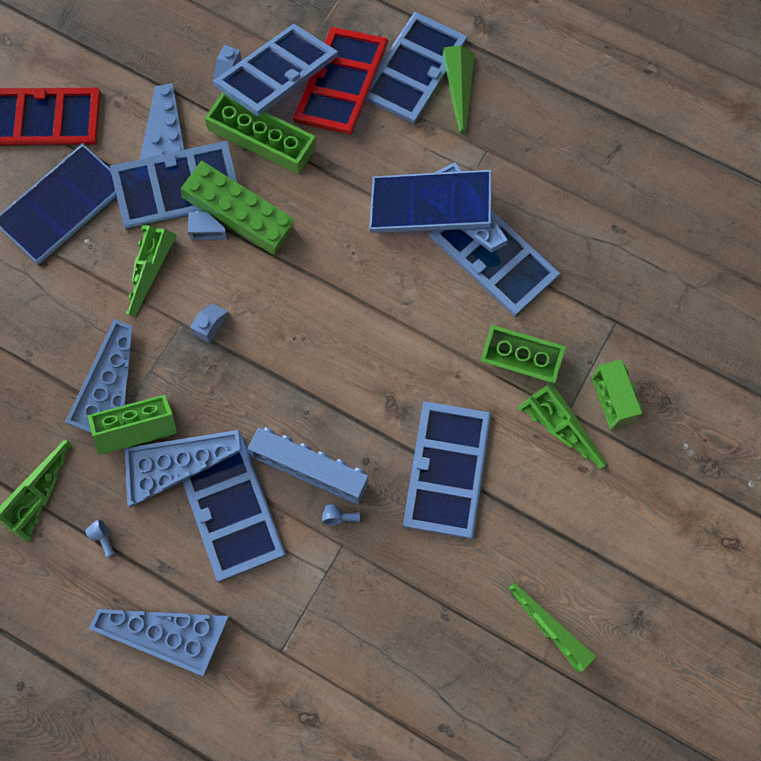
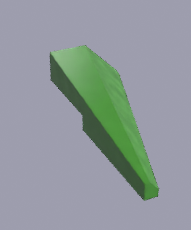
(459, 69)
(148, 262)
(553, 412)
(22, 508)
(570, 647)

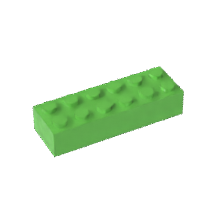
(261, 134)
(237, 207)

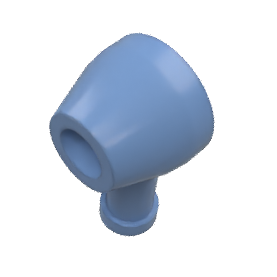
(332, 516)
(99, 531)

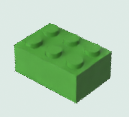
(616, 394)

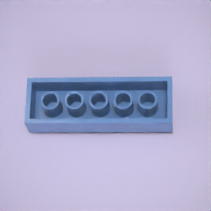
(308, 465)

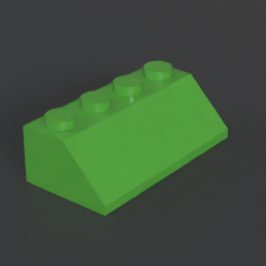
(523, 353)
(132, 424)

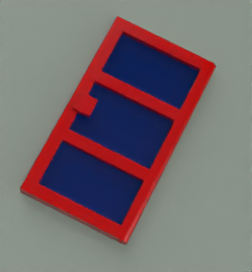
(340, 88)
(49, 116)

